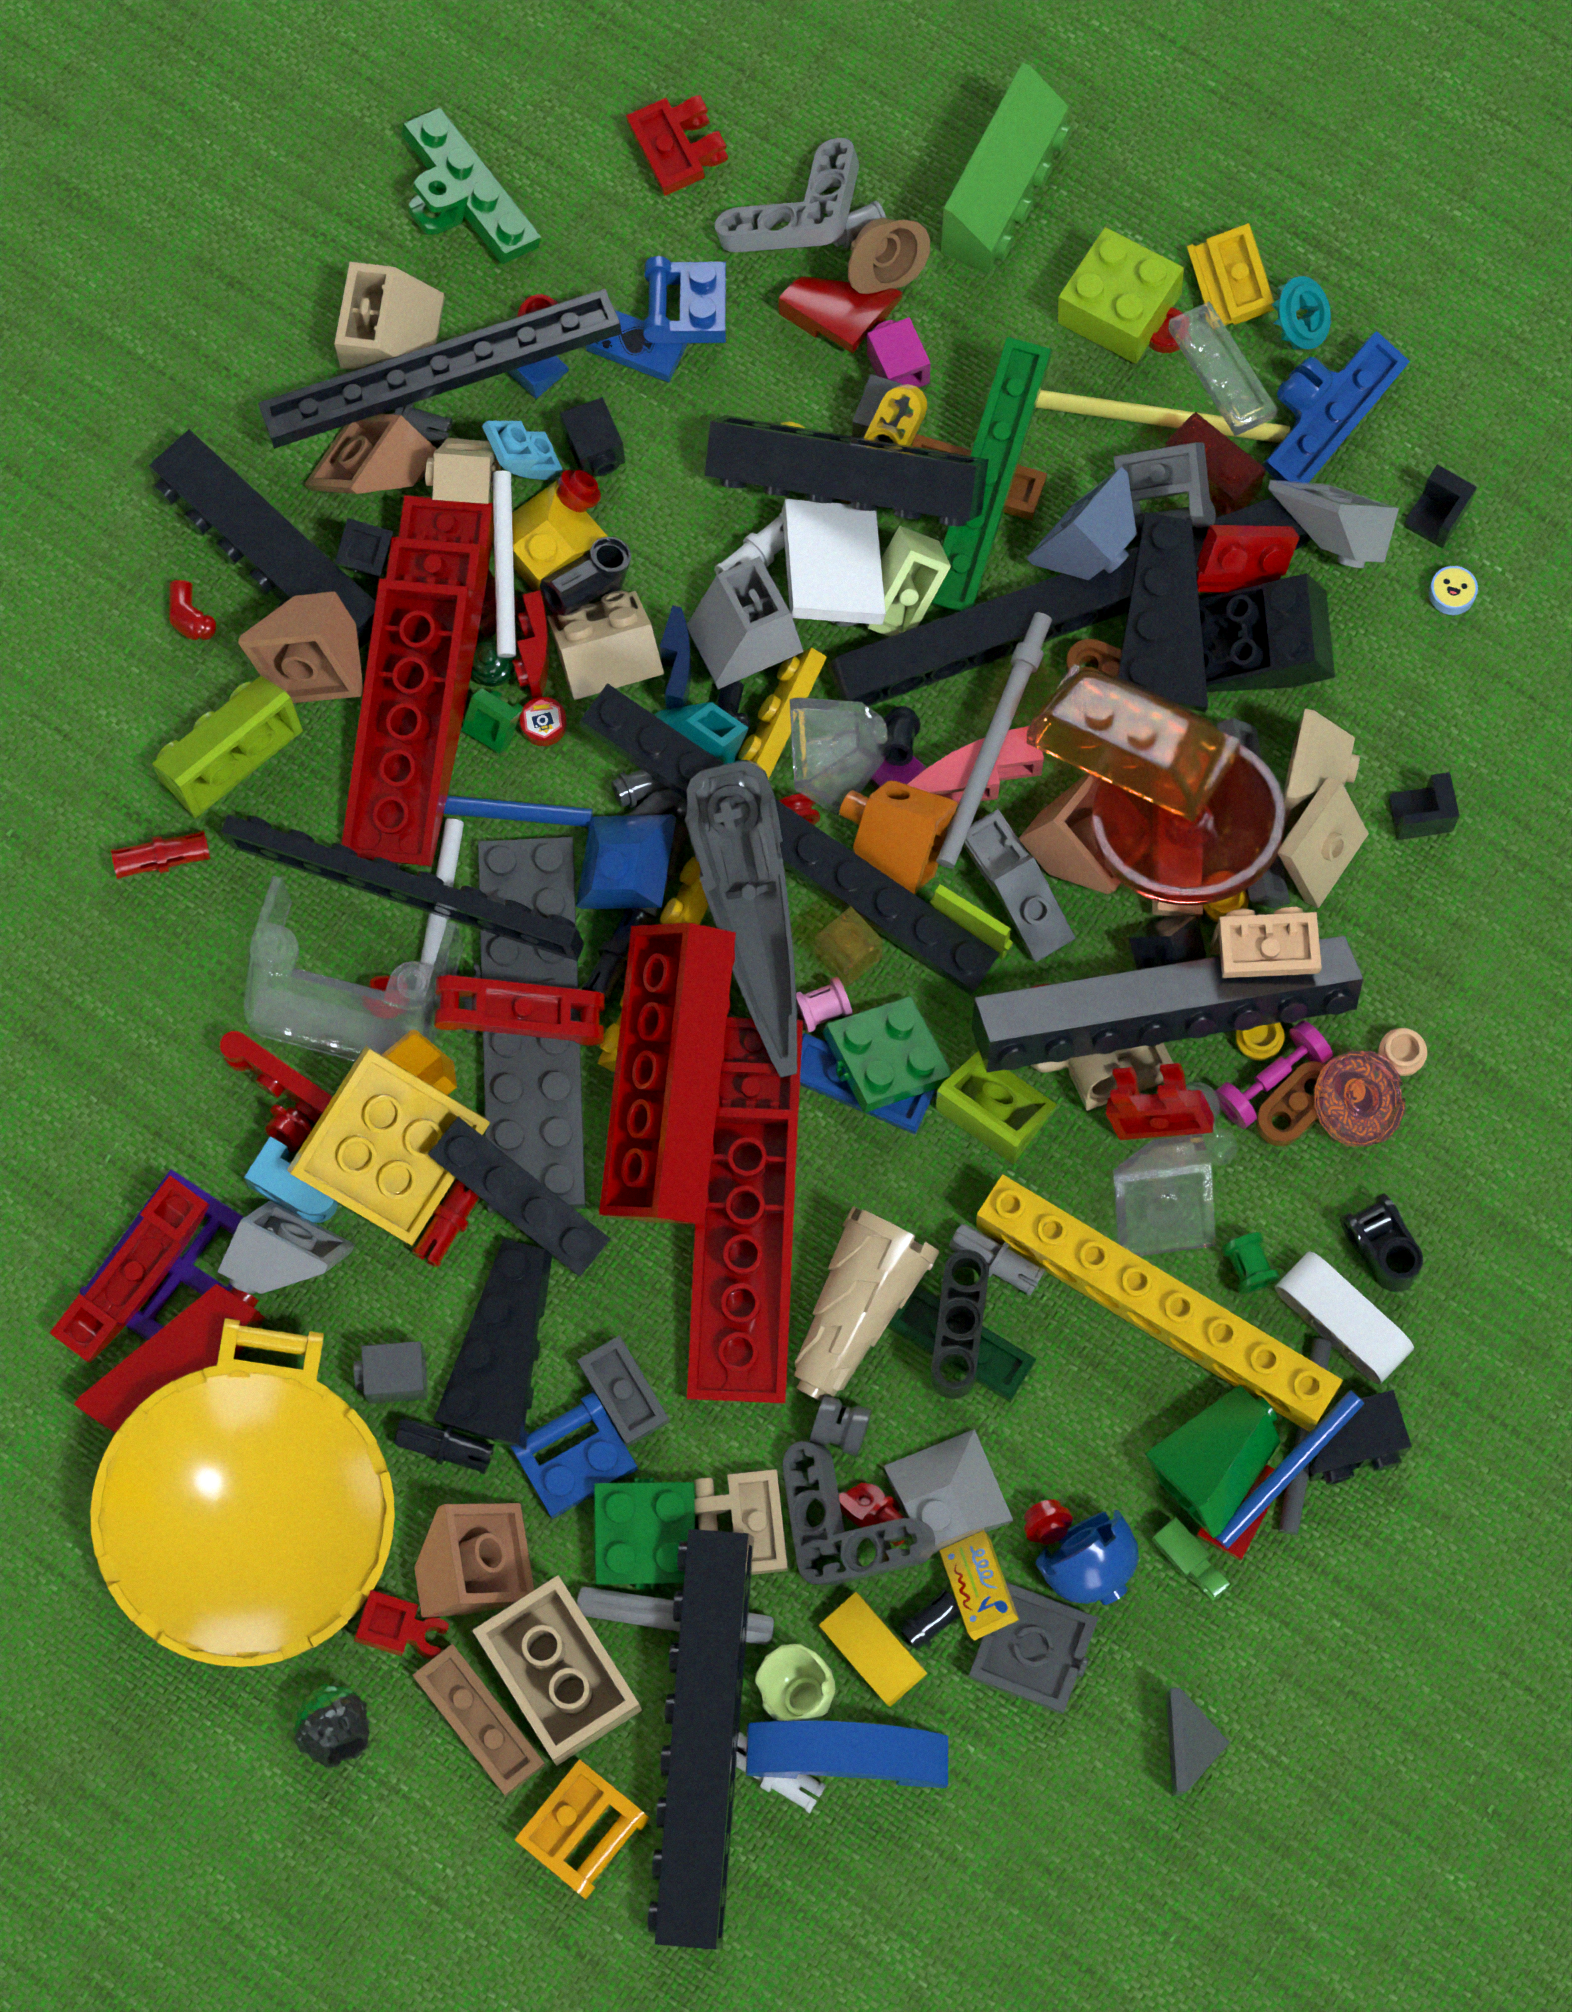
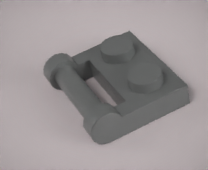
(1170, 473)

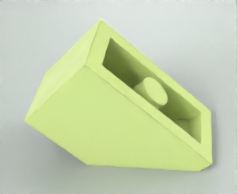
(911, 577)

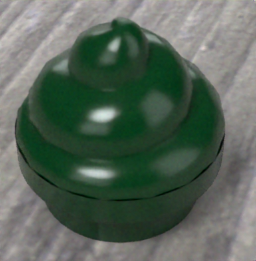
(488, 667)

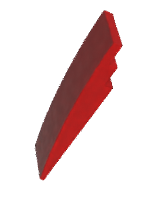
(418, 679)
(747, 1230)

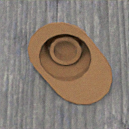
(887, 255)

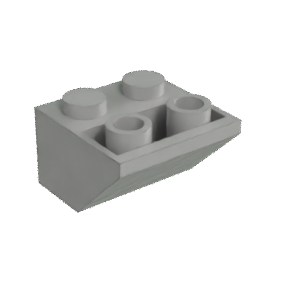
(743, 624)

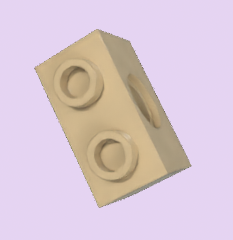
(462, 471)

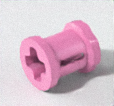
(823, 1004)

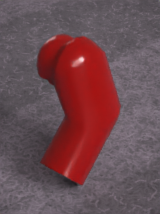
(186, 617)

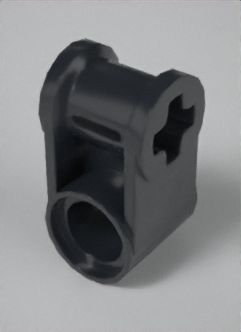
(1379, 1234)

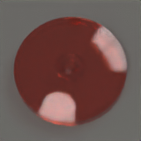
(1198, 860)

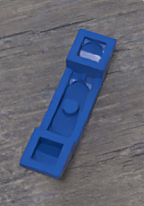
(847, 1750)

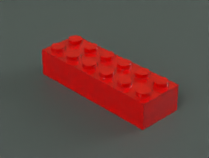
(667, 1073)

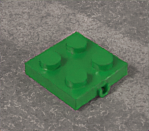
(886, 1054)
(641, 1531)

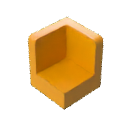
(424, 1060)

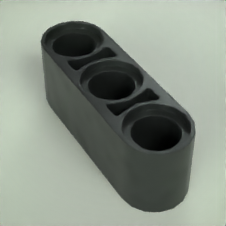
(968, 1302)

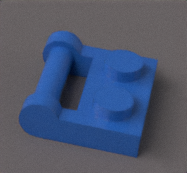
(700, 301)
(572, 1475)

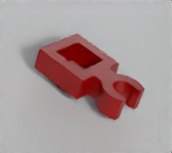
(390, 1624)

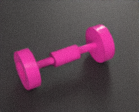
(1309, 1044)

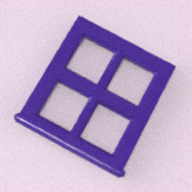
(183, 1269)

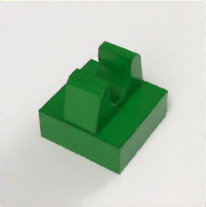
(491, 719)

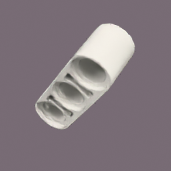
(1344, 1317)

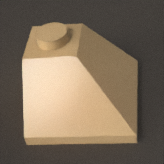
(1317, 753)

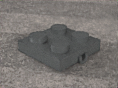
(1038, 1652)

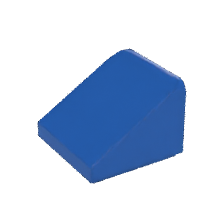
(540, 375)

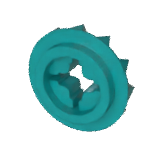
(1314, 325)

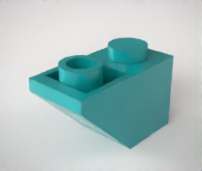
(708, 728)

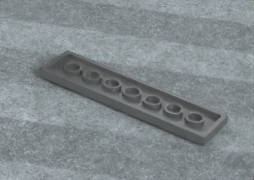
(531, 1080)

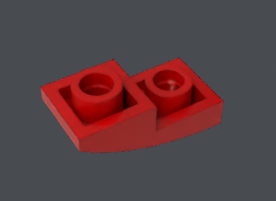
(534, 651)

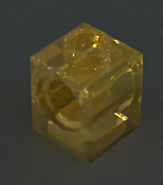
(848, 946)

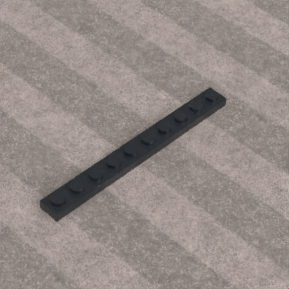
(804, 847)

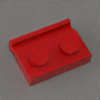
(1244, 556)

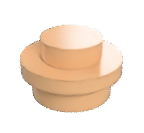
(1404, 1050)

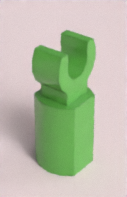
(1190, 1558)

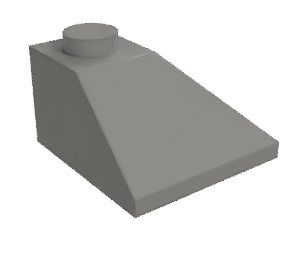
(1339, 520)
(279, 1249)
(949, 1490)

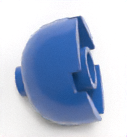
(1093, 1560)

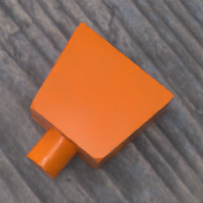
(900, 830)

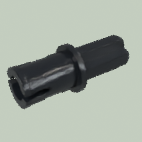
(444, 1445)

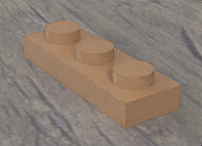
(479, 1720)

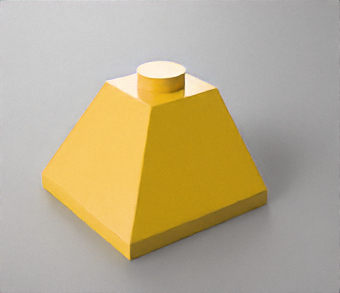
(549, 536)

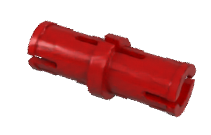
(160, 854)
(446, 1224)

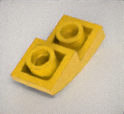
(873, 1649)

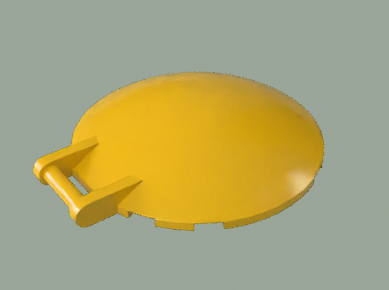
(243, 1508)

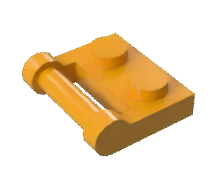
(569, 1817)

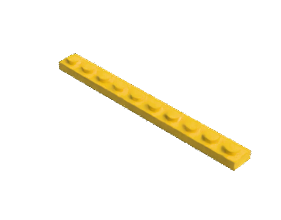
(764, 747)

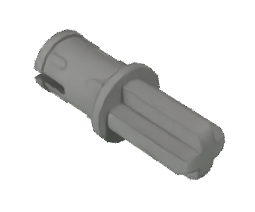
(1000, 1260)

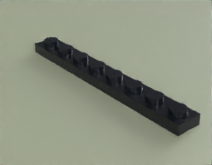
(439, 368)
(421, 891)

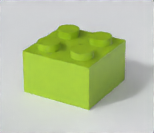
(1120, 295)

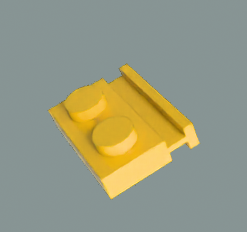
(1232, 275)

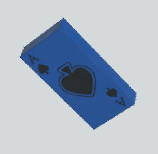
(637, 353)

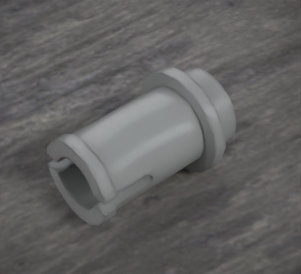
(857, 220)

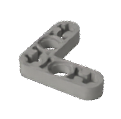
(749, 227)

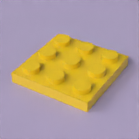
(376, 1145)

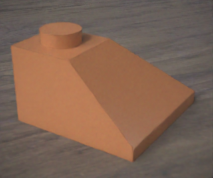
(373, 457)
(308, 648)
(1064, 838)
(473, 1560)

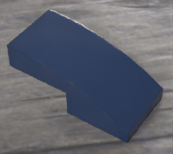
(676, 654)

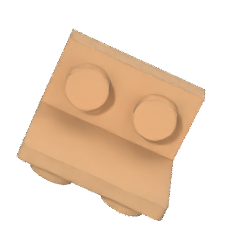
(1267, 943)

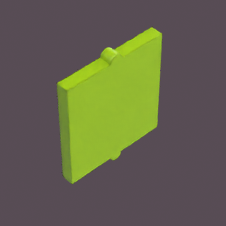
(973, 920)

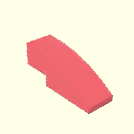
(951, 773)

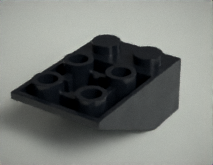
(1267, 636)

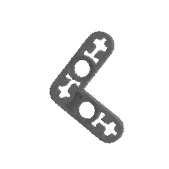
(829, 1535)

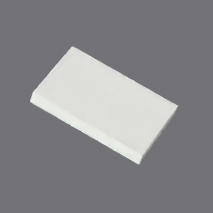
(833, 562)

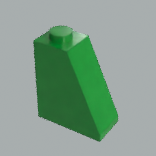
(1217, 1457)

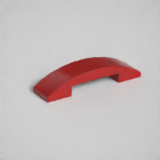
(133, 1272)

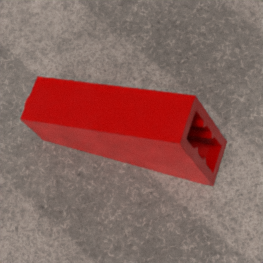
(178, 1349)

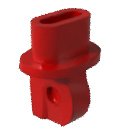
(868, 1506)

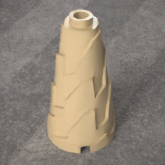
(867, 1283)

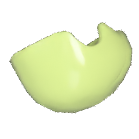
(795, 1684)

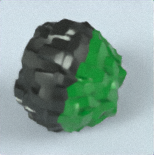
(332, 1725)

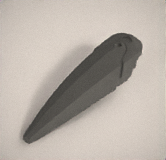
(744, 881)

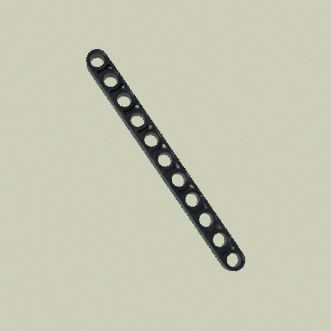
(998, 625)

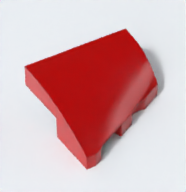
(836, 309)

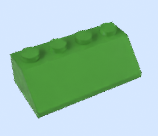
(1005, 171)

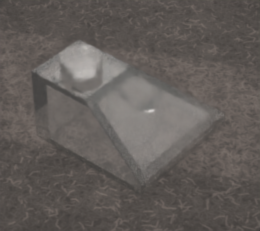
(834, 748)
(1165, 1197)

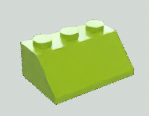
(228, 745)

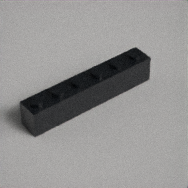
(847, 469)
(252, 530)

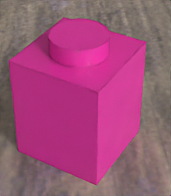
(898, 353)

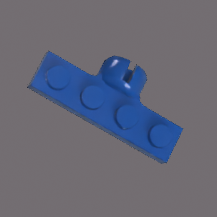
(1330, 406)

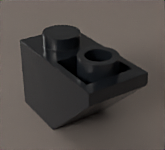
(1370, 1437)

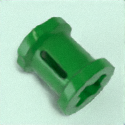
(1250, 1263)

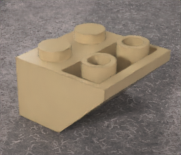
(385, 315)
(606, 644)

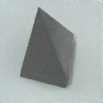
(1192, 1741)

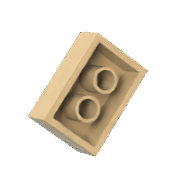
(557, 1670)

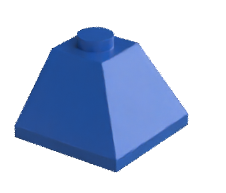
(626, 862)

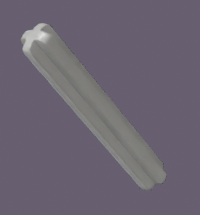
(654, 1612)

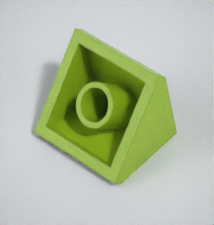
(994, 1107)

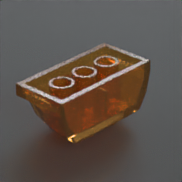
(1134, 740)

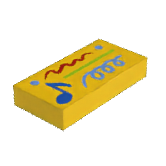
(979, 1585)

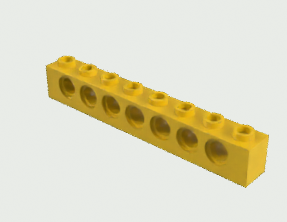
(1157, 1303)

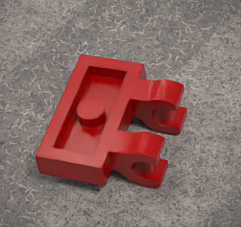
(667, 149)
(1164, 1114)

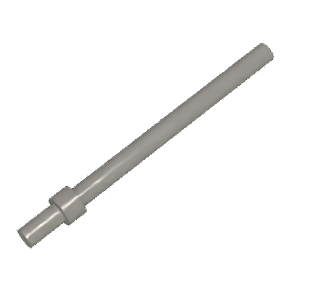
(1024, 661)

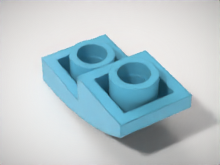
(522, 451)

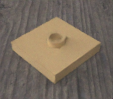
(1323, 842)

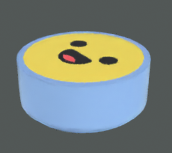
(1453, 590)

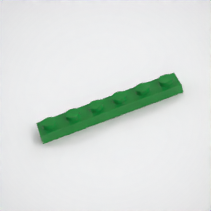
(1001, 441)

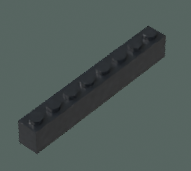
(1154, 1008)
(703, 1739)

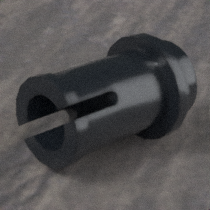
(901, 727)
(930, 1620)

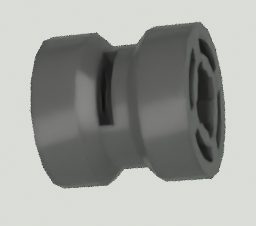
(840, 1425)

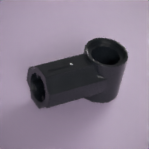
(587, 576)

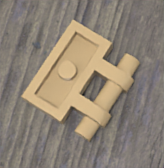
(754, 1510)

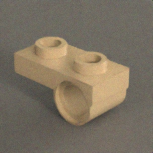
(1094, 1075)

